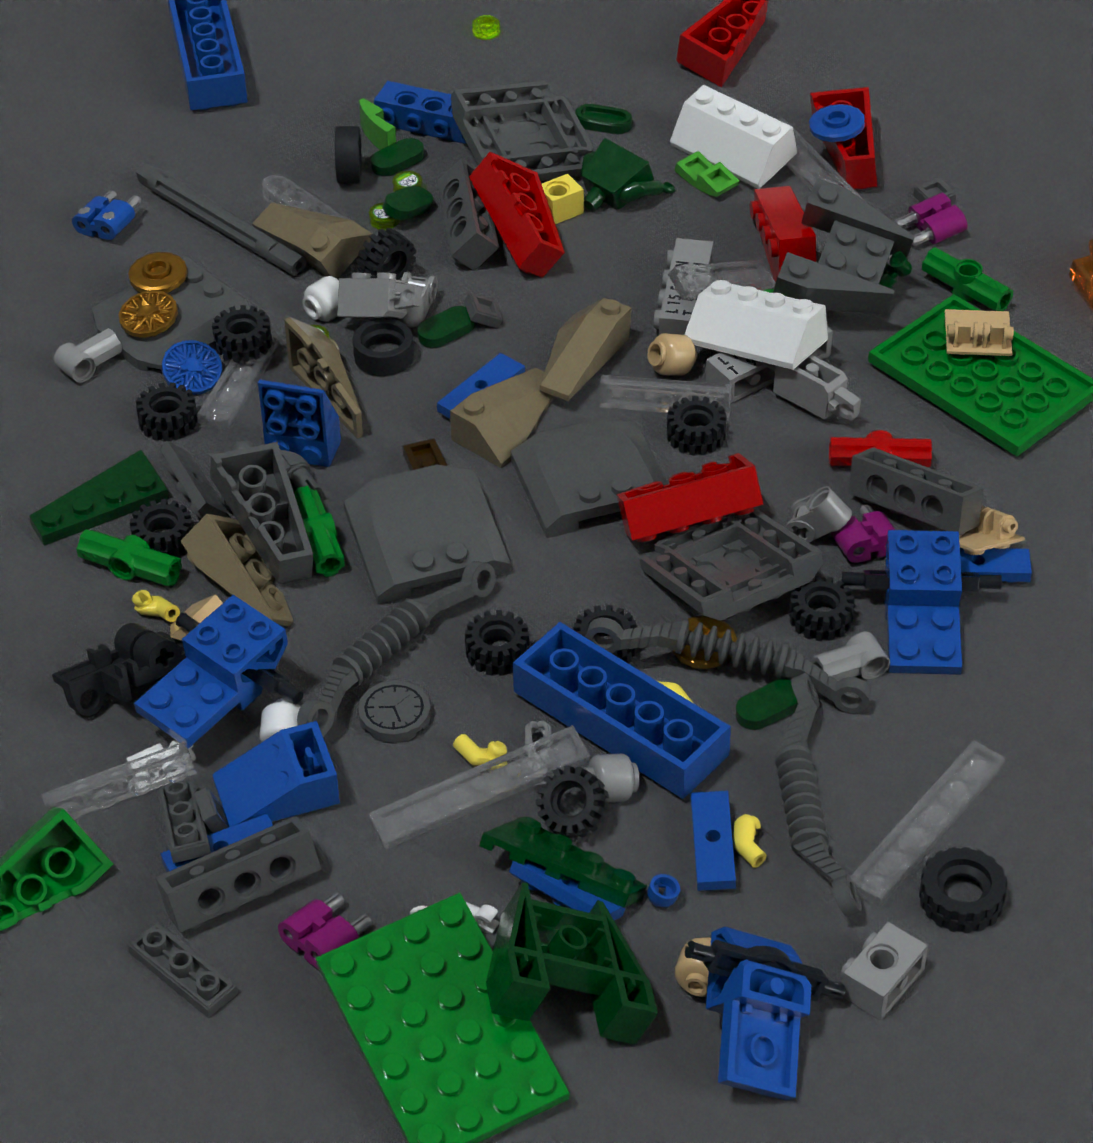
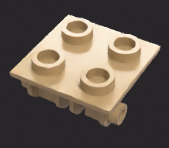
(978, 332)
(994, 531)

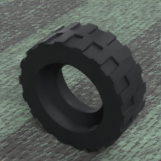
(969, 865)

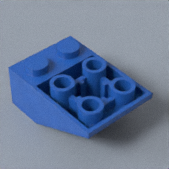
(300, 421)
(279, 777)

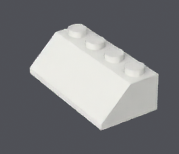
(735, 134)
(757, 324)

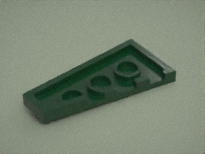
(100, 499)
(564, 860)

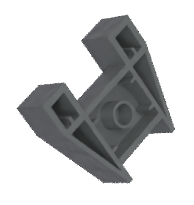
(852, 256)

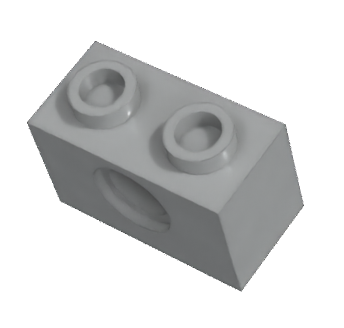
(900, 963)

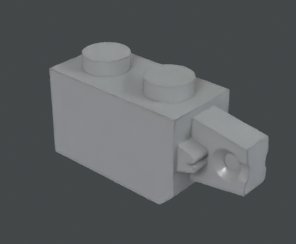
(376, 297)
(817, 388)

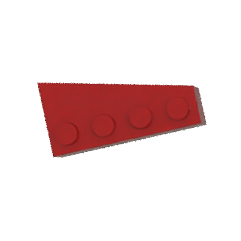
(721, 38)
(855, 156)
(519, 212)
(780, 226)
(690, 499)

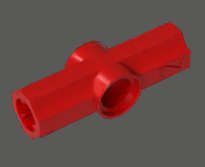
(915, 450)

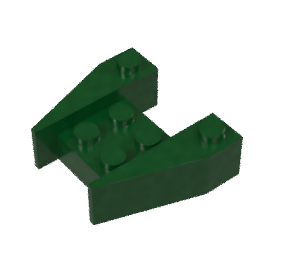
(569, 950)

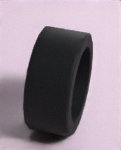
(348, 154)
(383, 362)

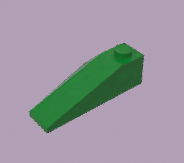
(47, 866)

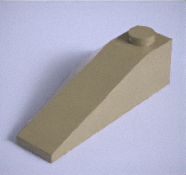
(323, 239)
(585, 346)
(319, 366)
(500, 416)
(229, 558)

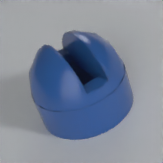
(670, 893)

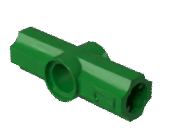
(967, 279)
(320, 531)
(129, 557)

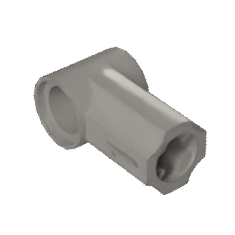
(81, 360)
(859, 657)

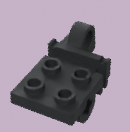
(137, 661)

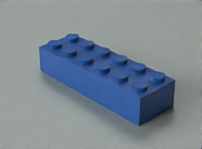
(208, 53)
(622, 709)

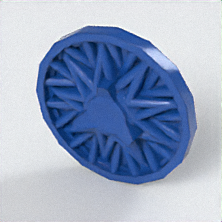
(837, 123)
(192, 365)

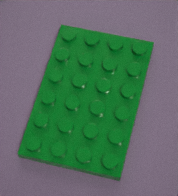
(1001, 397)
(429, 1031)

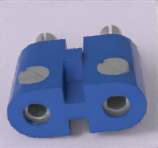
(105, 216)

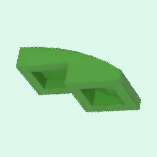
(374, 126)
(705, 176)

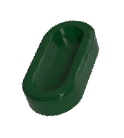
(604, 118)
(397, 157)
(407, 202)
(445, 327)
(766, 705)

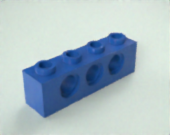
(419, 111)

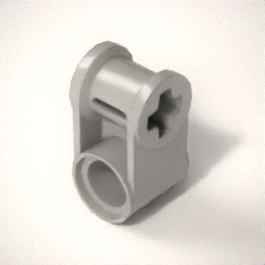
(429, 289)
(818, 514)

